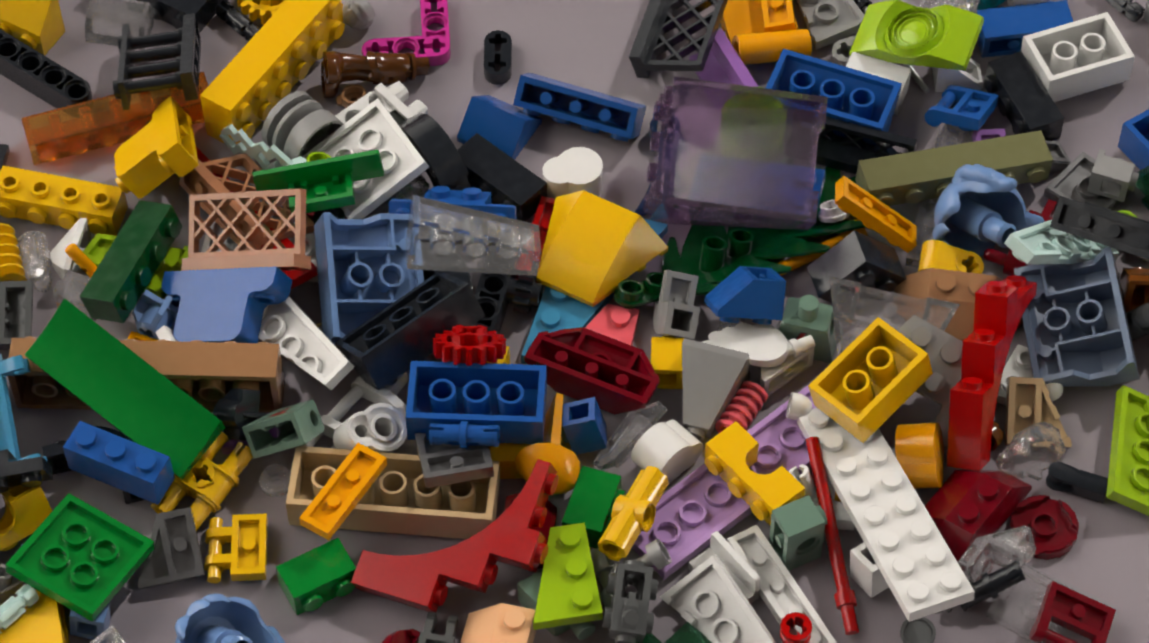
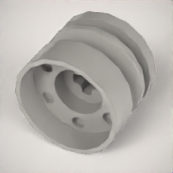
(298, 124)

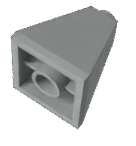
(709, 383)

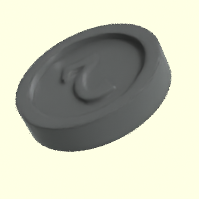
(918, 631)

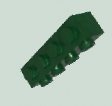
(131, 261)

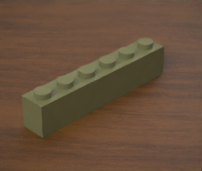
(928, 172)

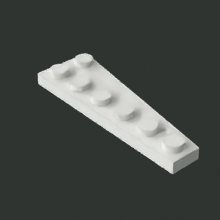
(303, 343)

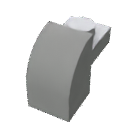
(675, 311)

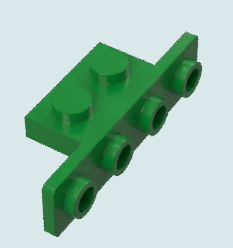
(326, 181)

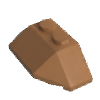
(950, 287)

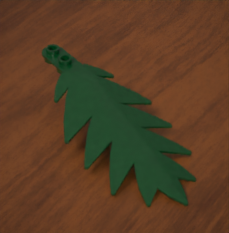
(717, 253)

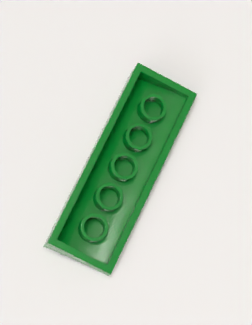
(124, 388)

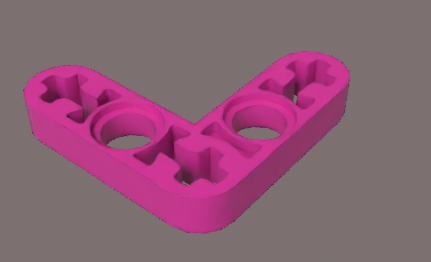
(428, 41)

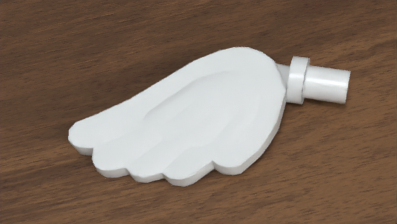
(762, 342)

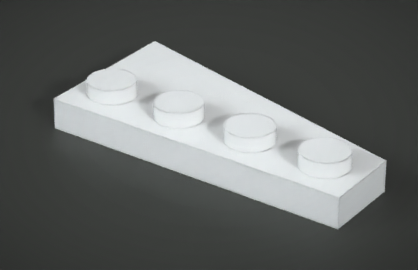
(716, 605)

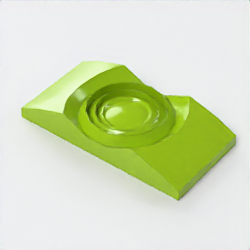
(918, 35)

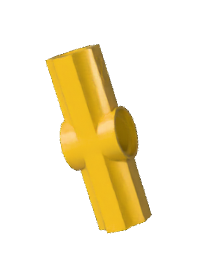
(633, 513)

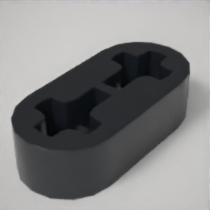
(494, 57)

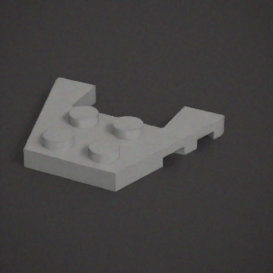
(945, 361)

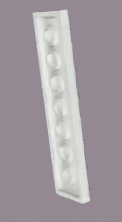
(890, 519)

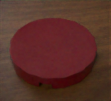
(1051, 523)

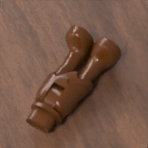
(373, 67)

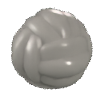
(358, 14)

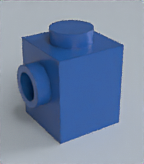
(584, 426)

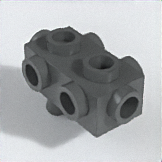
(628, 614)

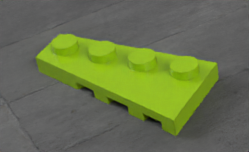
(1130, 451)

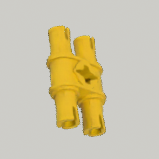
(211, 493)

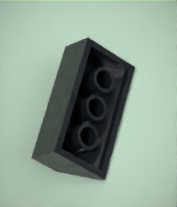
(406, 329)

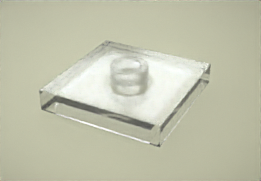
(1021, 603)

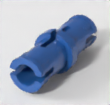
(464, 434)

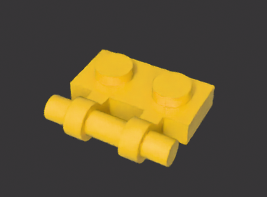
(248, 548)

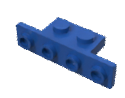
(469, 198)

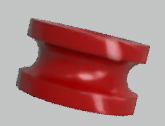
(792, 620)

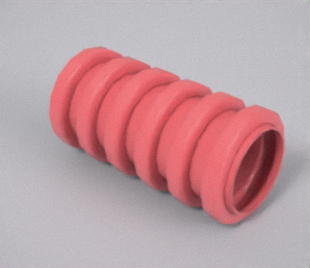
(743, 406)

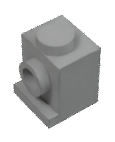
(1112, 177)

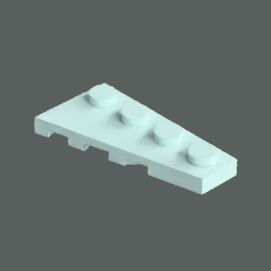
(1051, 246)

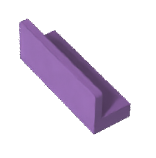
(724, 64)

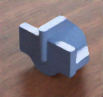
(153, 313)

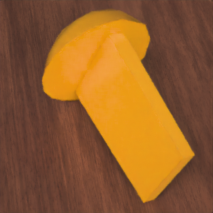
(551, 451)

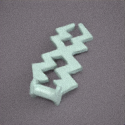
(257, 151)

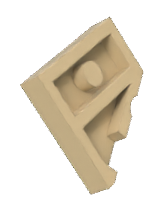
(1030, 404)

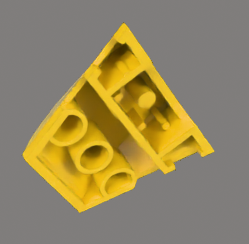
(594, 247)

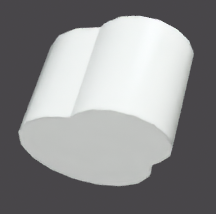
(573, 172)
(377, 427)
(667, 448)

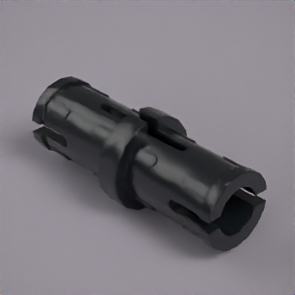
(995, 583)

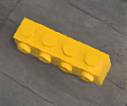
(61, 200)

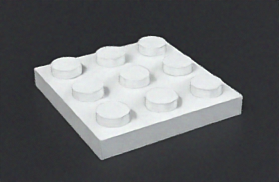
(368, 131)

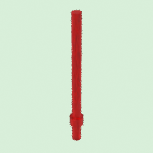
(845, 597)

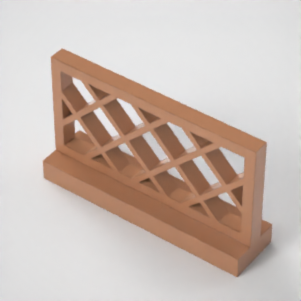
(202, 181)
(283, 257)

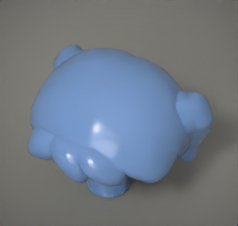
(980, 210)
(224, 621)

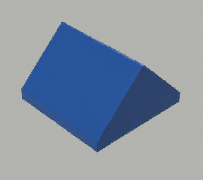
(499, 124)

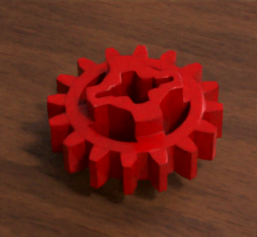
(469, 345)

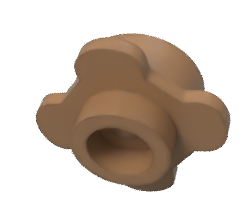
(350, 94)

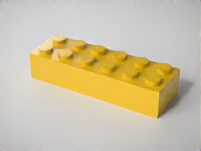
(271, 65)

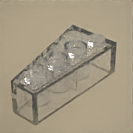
(469, 240)

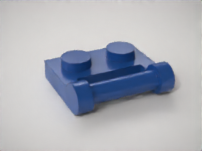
(970, 108)

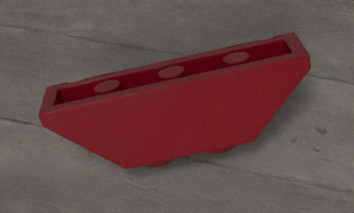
(597, 366)
(974, 505)

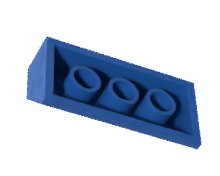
(850, 92)

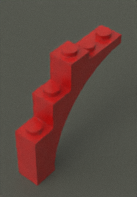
(984, 355)
(471, 563)

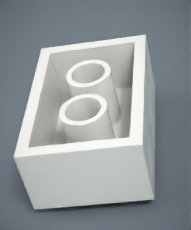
(1079, 56)

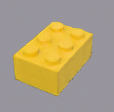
(870, 379)

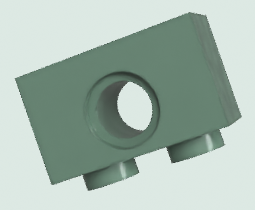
(798, 532)

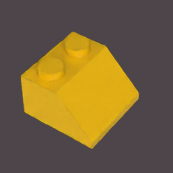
(33, 22)

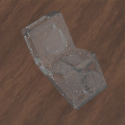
(997, 549)

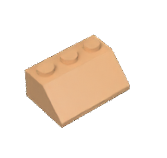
(500, 625)

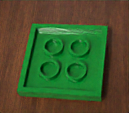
(80, 557)

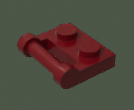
(1072, 612)

